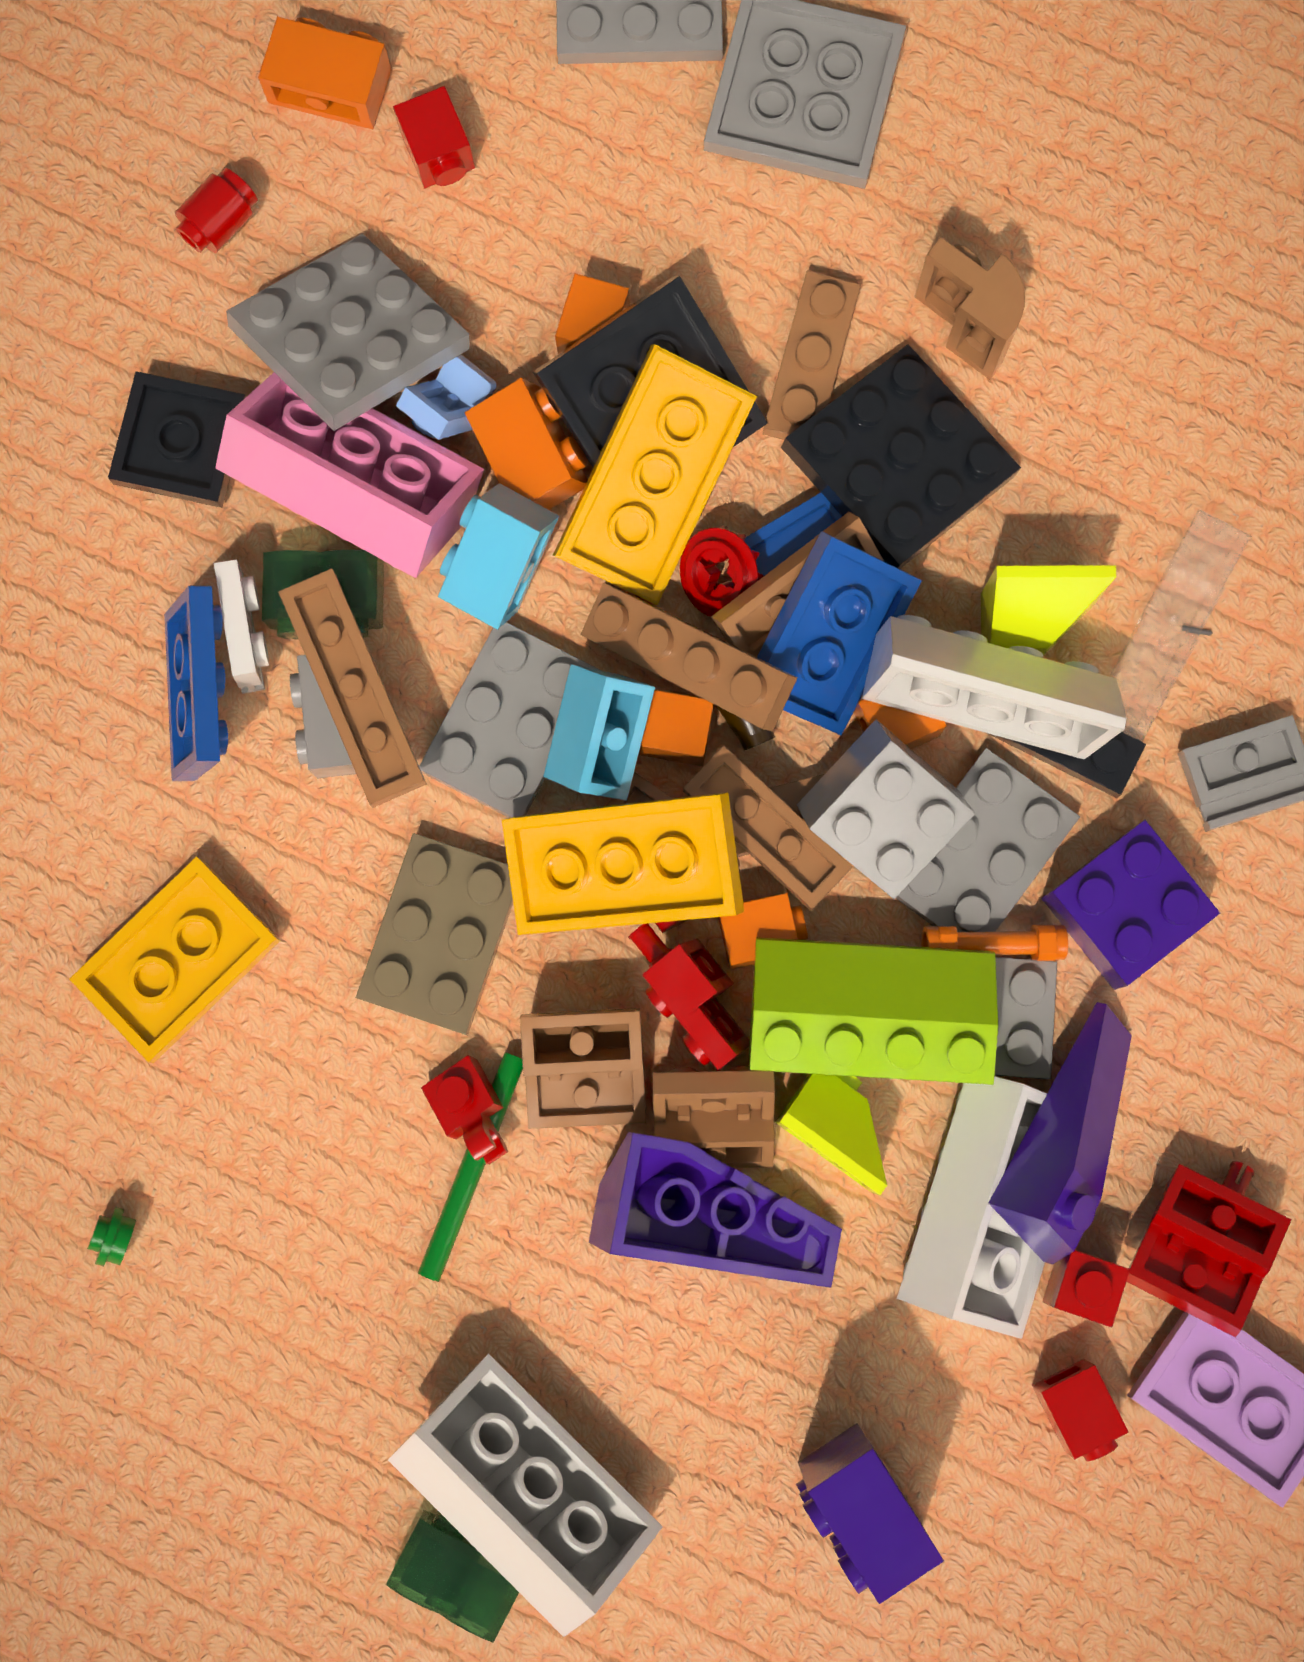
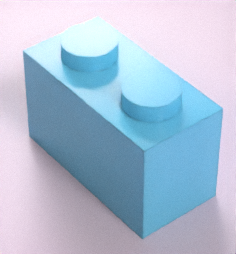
(496, 554)
(598, 732)

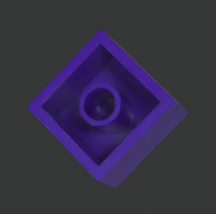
(1130, 906)

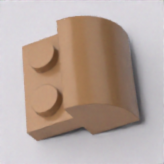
(977, 302)
(583, 1068)
(718, 1112)

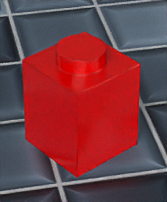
(434, 138)
(1086, 1287)
(1081, 1411)

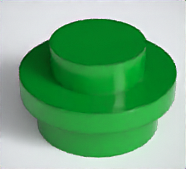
(111, 1237)

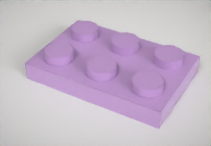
(1230, 1402)

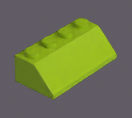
(874, 1011)

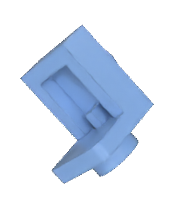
(440, 404)

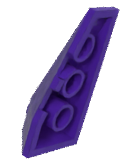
(1064, 1156)
(692, 1210)

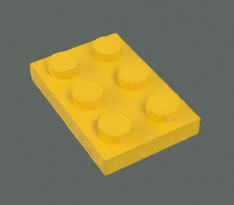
(174, 960)

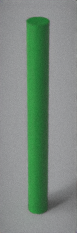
(467, 1179)

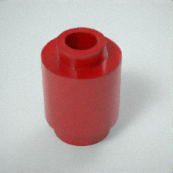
(215, 211)

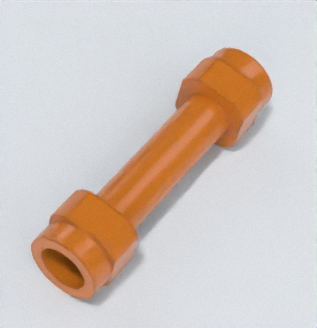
(1042, 941)

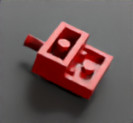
(687, 985)
(1208, 1247)

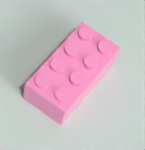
(362, 482)

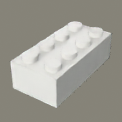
(526, 1496)

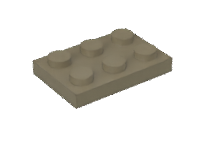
(439, 935)

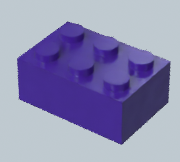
(873, 1525)

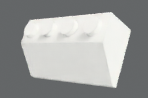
(993, 687)
(964, 1252)

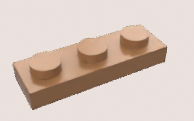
(811, 352)
(752, 614)
(771, 830)

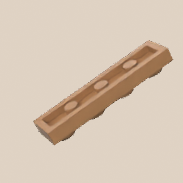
(689, 657)
(352, 688)

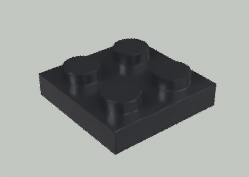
(173, 439)

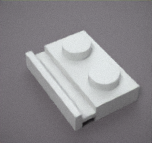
(245, 646)

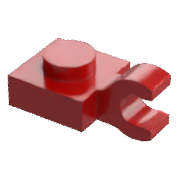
(463, 1106)

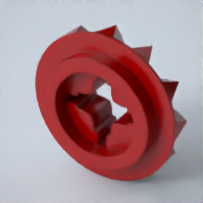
(701, 576)

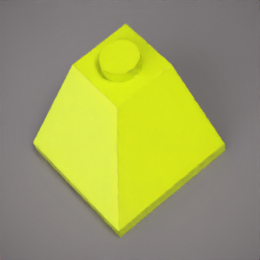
(1039, 602)
(838, 1126)

